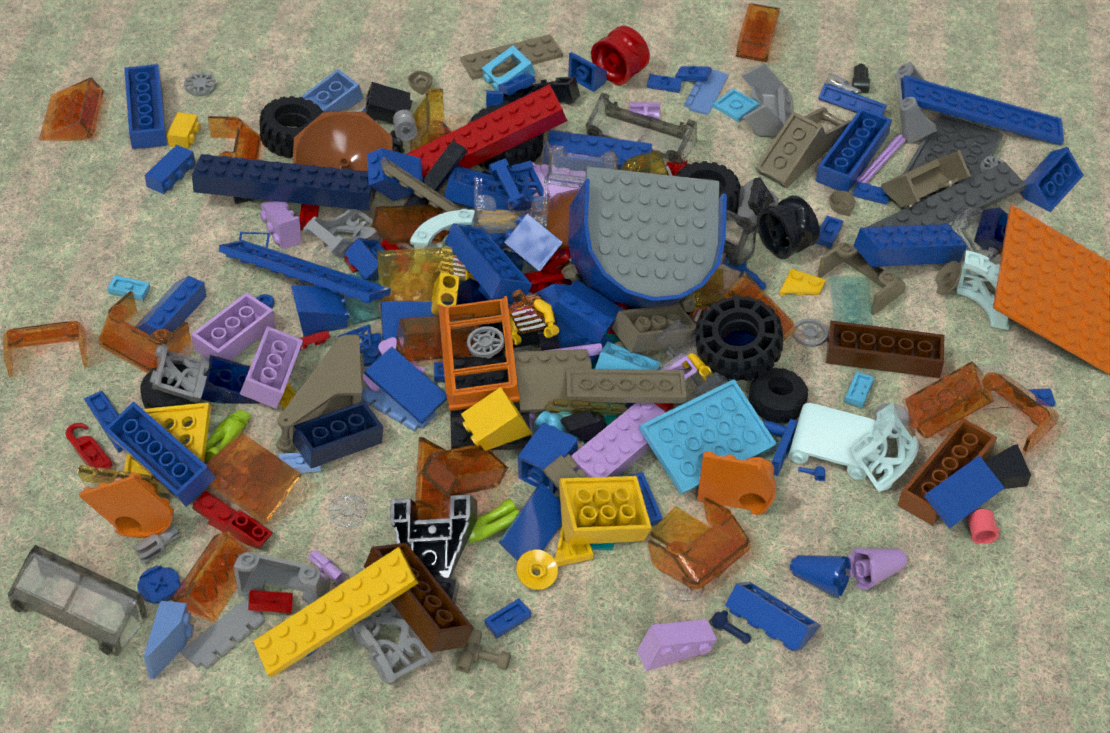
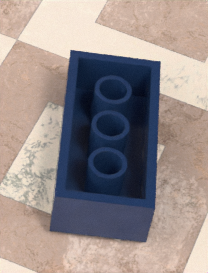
(337, 434)

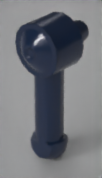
(720, 621)

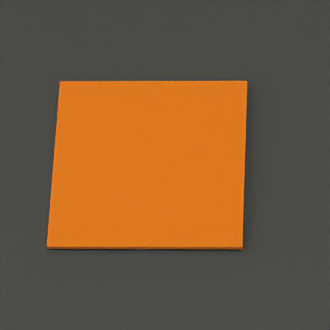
(1055, 288)

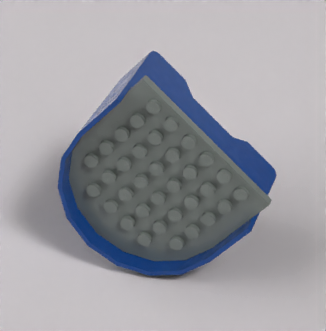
(646, 235)

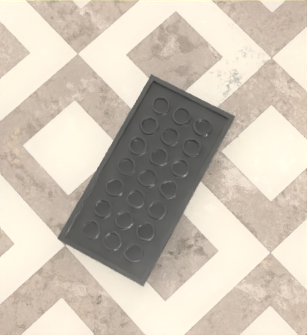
(955, 135)

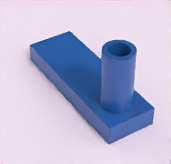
(787, 434)

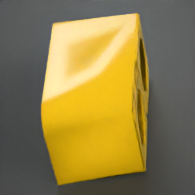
(436, 299)

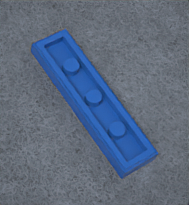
(850, 100)
(103, 412)

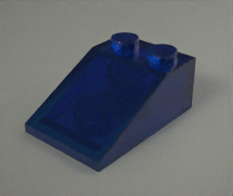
(225, 382)

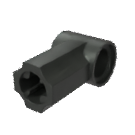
(860, 78)

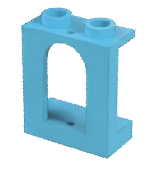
(523, 66)

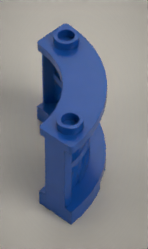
(517, 201)

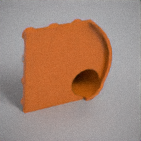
(737, 482)
(131, 506)

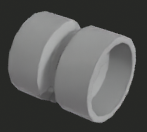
(405, 125)

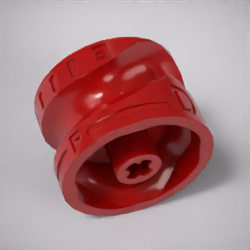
(621, 54)

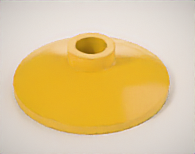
(539, 561)

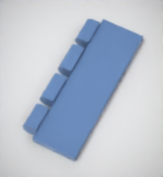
(706, 92)
(385, 403)

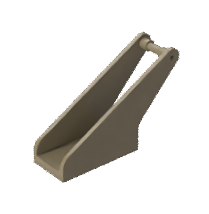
(799, 145)
(329, 388)

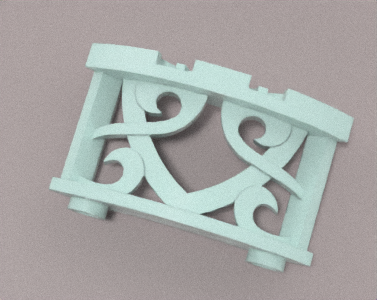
(426, 232)
(981, 271)
(908, 446)

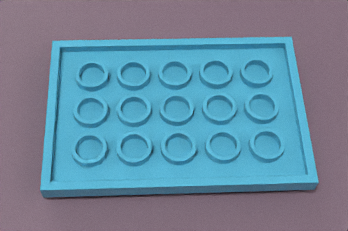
(712, 422)

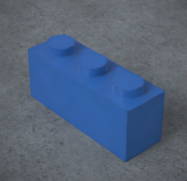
(170, 169)

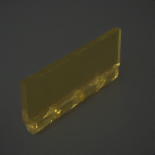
(712, 291)
(579, 406)
(103, 475)

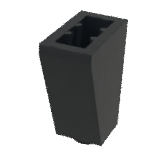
(1010, 468)

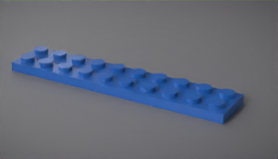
(983, 110)
(305, 271)

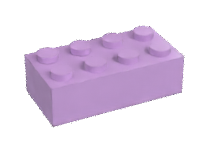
(233, 328)
(271, 367)

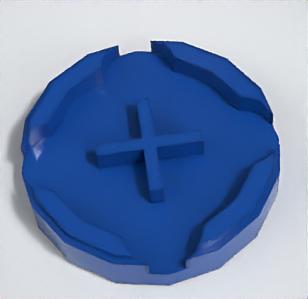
(158, 584)

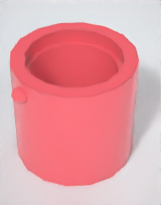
(983, 526)

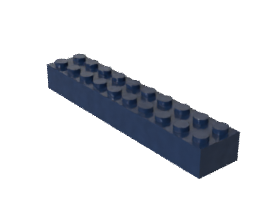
(283, 182)

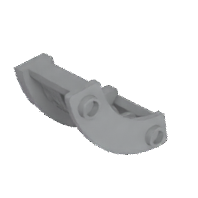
(344, 223)
(196, 368)
(386, 662)

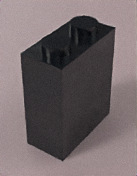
(385, 101)

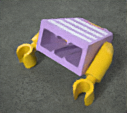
(689, 363)

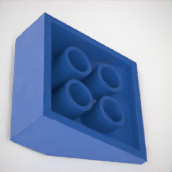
(586, 311)

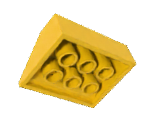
(603, 510)

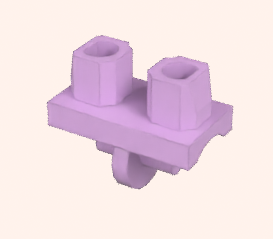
(649, 109)

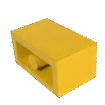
(183, 130)

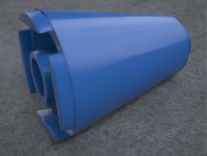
(823, 572)

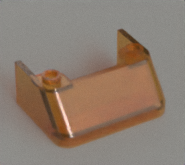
(247, 140)
(43, 335)
(132, 343)
(1039, 412)
(707, 555)

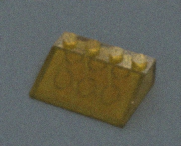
(414, 272)

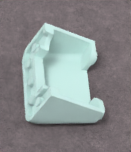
(829, 436)

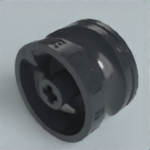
(788, 227)

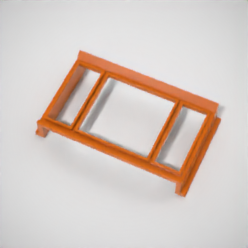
(467, 397)

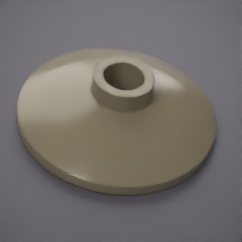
(948, 277)

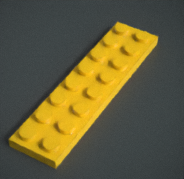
(335, 612)

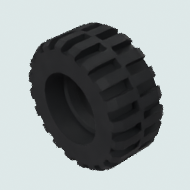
(277, 118)
(728, 182)

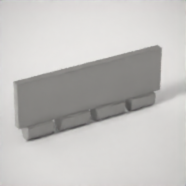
(220, 635)

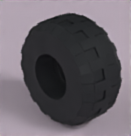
(778, 395)
(155, 398)

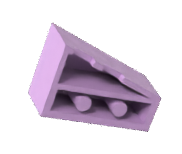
(281, 223)
(675, 642)

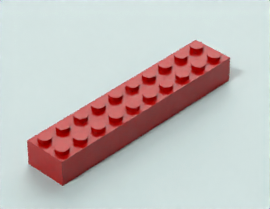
(498, 130)

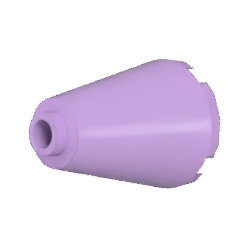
(875, 565)

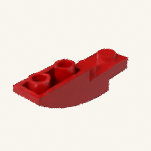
(226, 519)

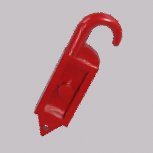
(88, 448)

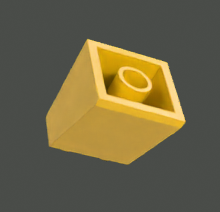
(495, 421)

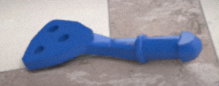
(742, 267)

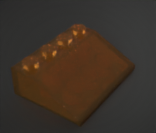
(72, 112)
(252, 477)

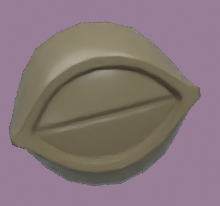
(420, 81)
(842, 202)

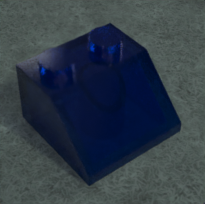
(991, 228)

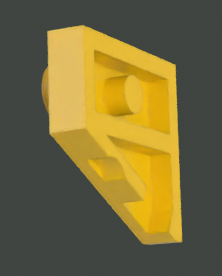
(802, 284)
(571, 553)

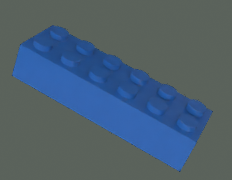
(145, 106)
(596, 145)
(853, 150)
(909, 245)
(486, 262)
(160, 454)

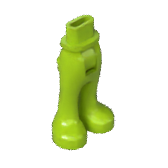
(226, 431)
(482, 528)

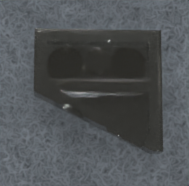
(760, 196)

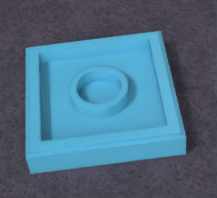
(735, 105)

